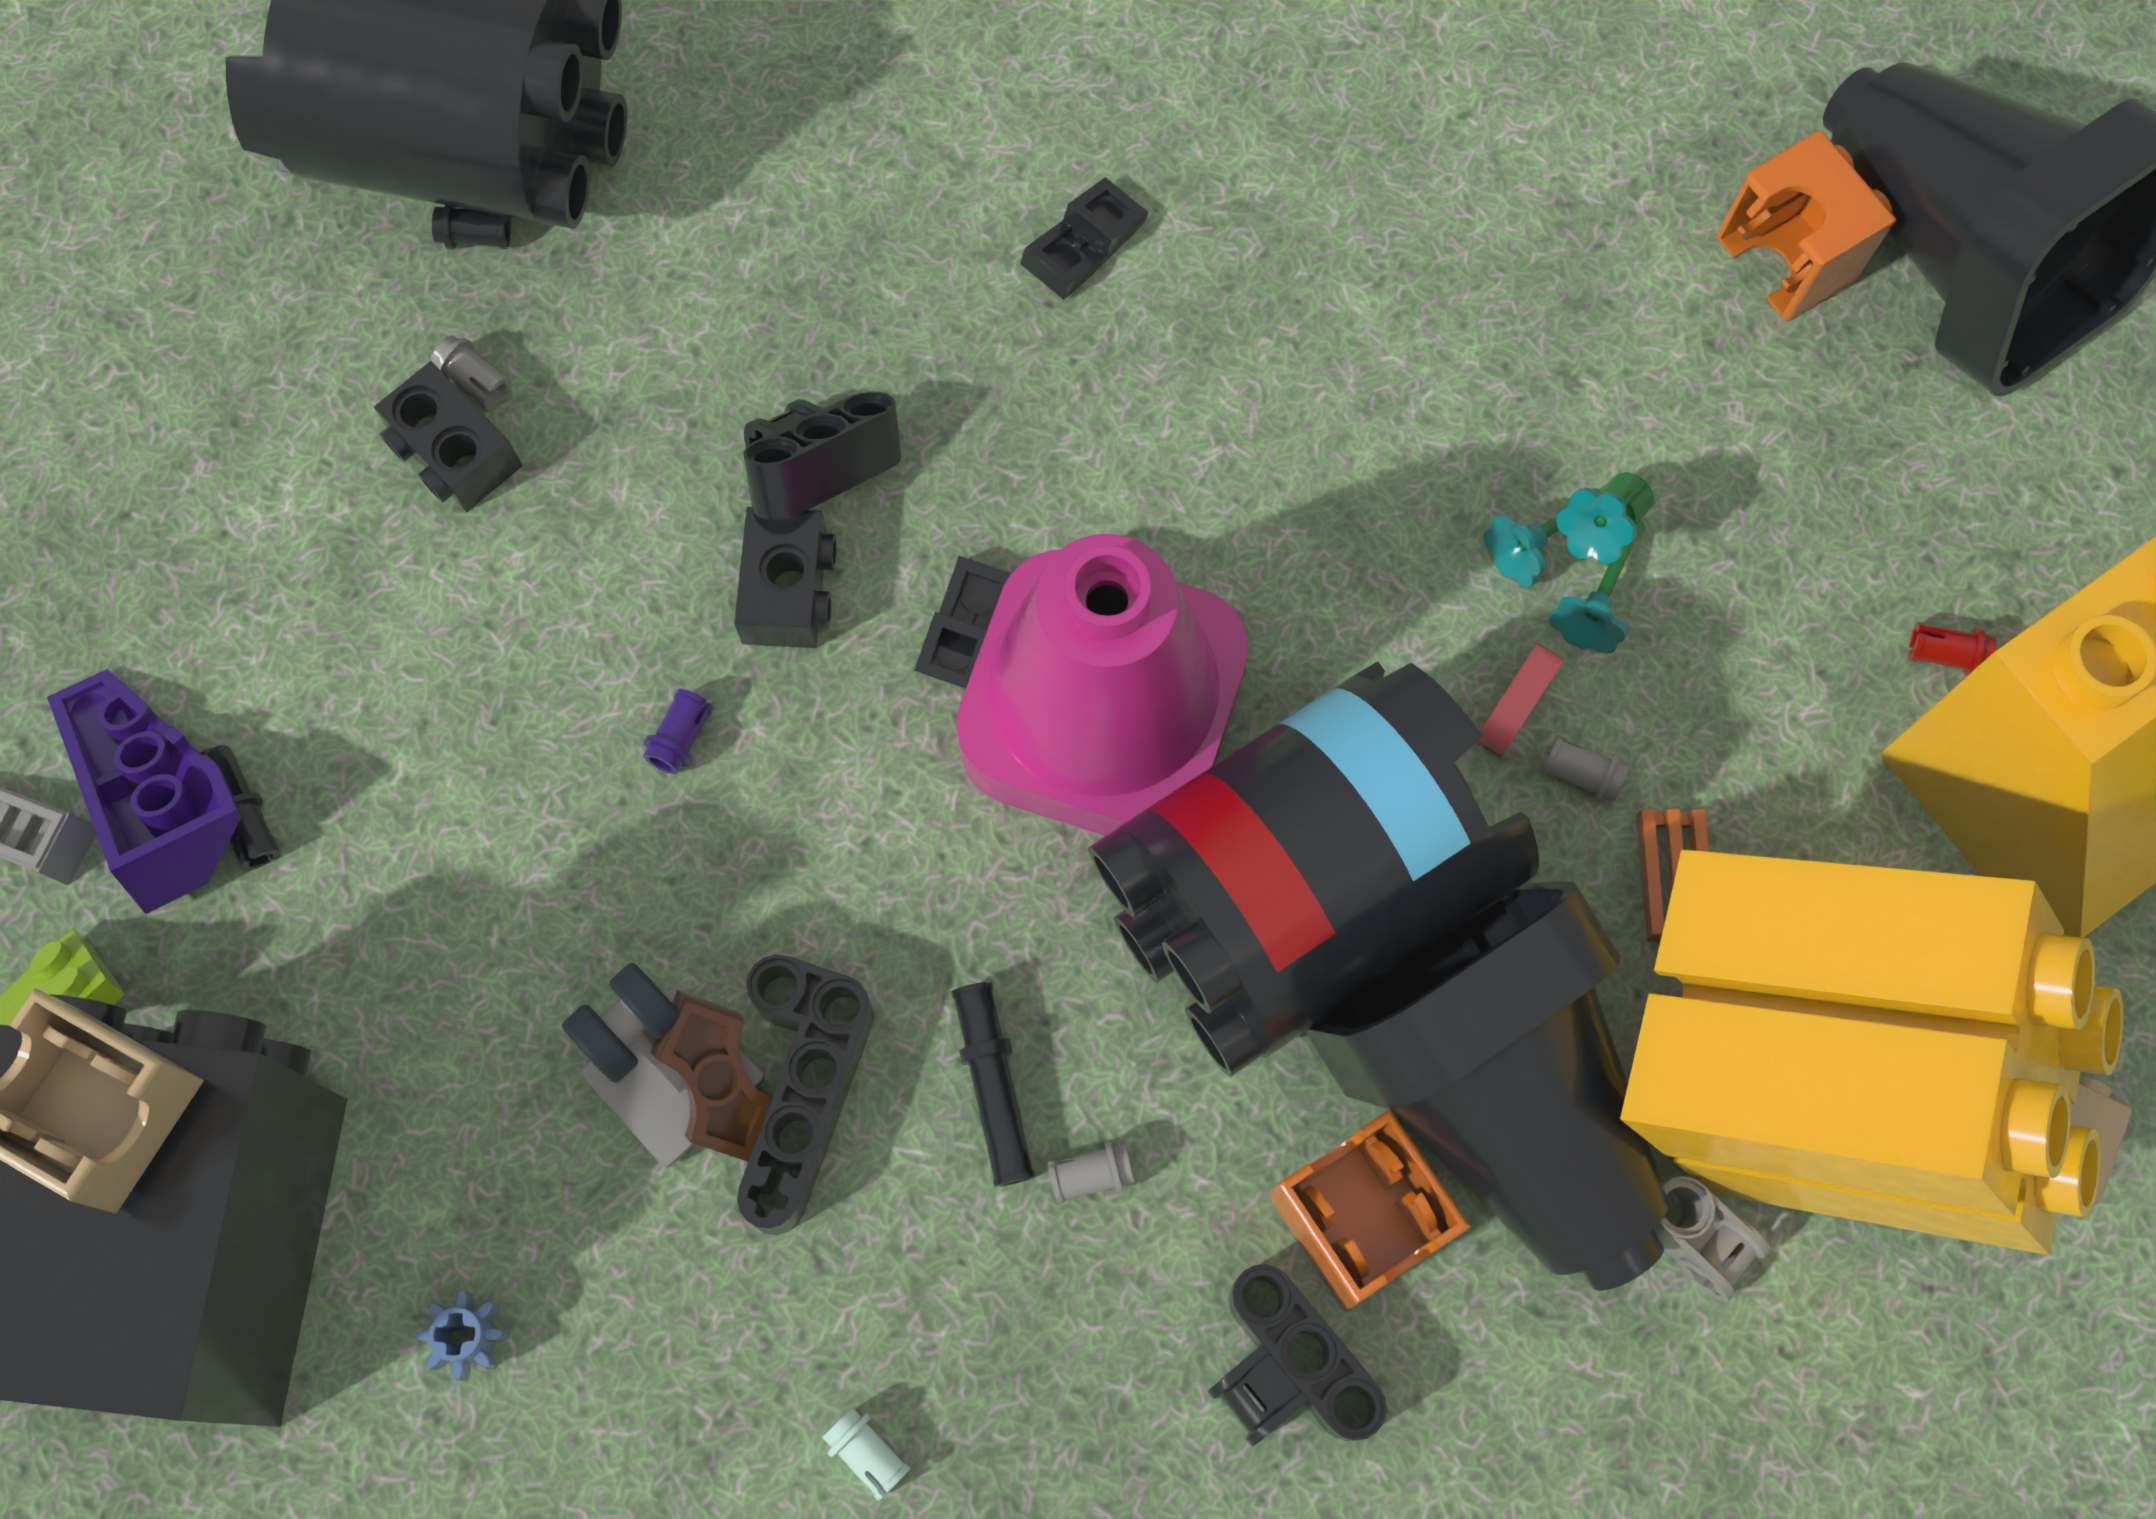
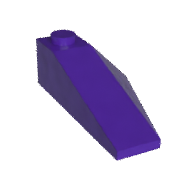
(148, 791)

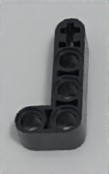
(791, 1098)

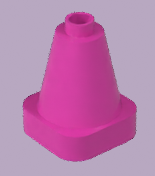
(1095, 709)

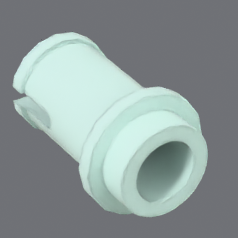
(865, 1453)

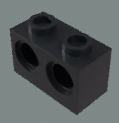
(453, 433)

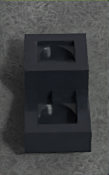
(1085, 238)
(962, 622)

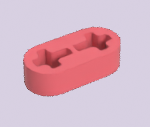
(1520, 699)

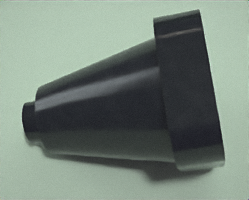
(2007, 212)
(1514, 1079)

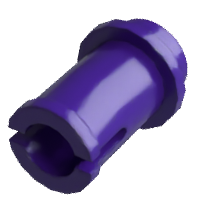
(671, 744)

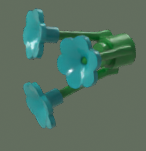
(1597, 526)

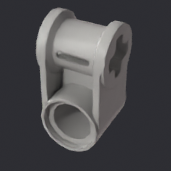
(1710, 1240)

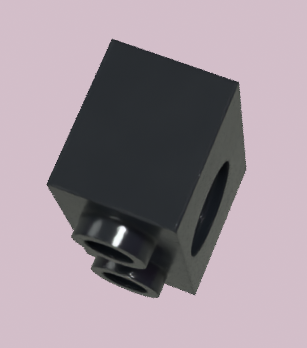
(793, 613)

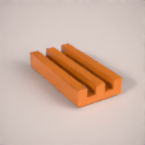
(1673, 822)

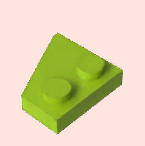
(62, 968)

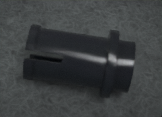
(469, 227)

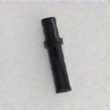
(993, 1085)

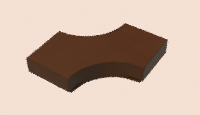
(706, 1054)

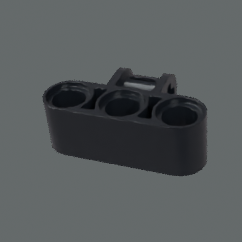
(818, 452)
(1274, 1379)

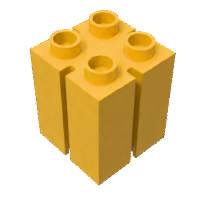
(1875, 1046)

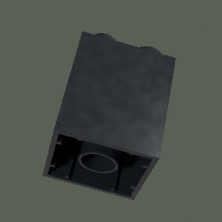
(207, 1266)

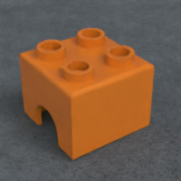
(1814, 215)
(1368, 1210)

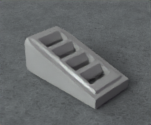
(58, 844)

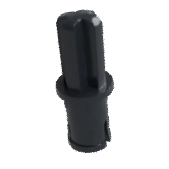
(251, 837)

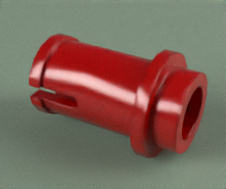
(1950, 646)

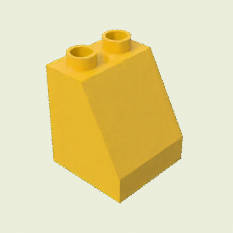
(2051, 751)

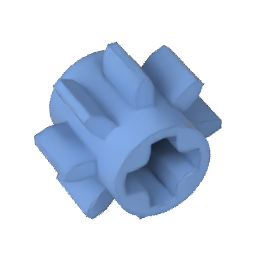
(470, 1352)

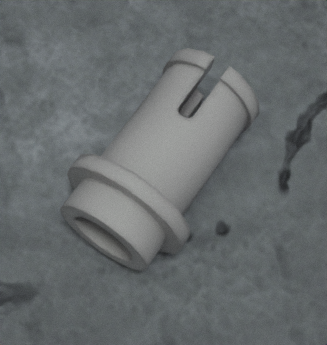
(470, 371)
(1586, 769)
(1091, 1172)

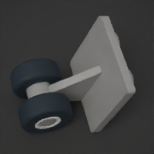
(624, 1072)

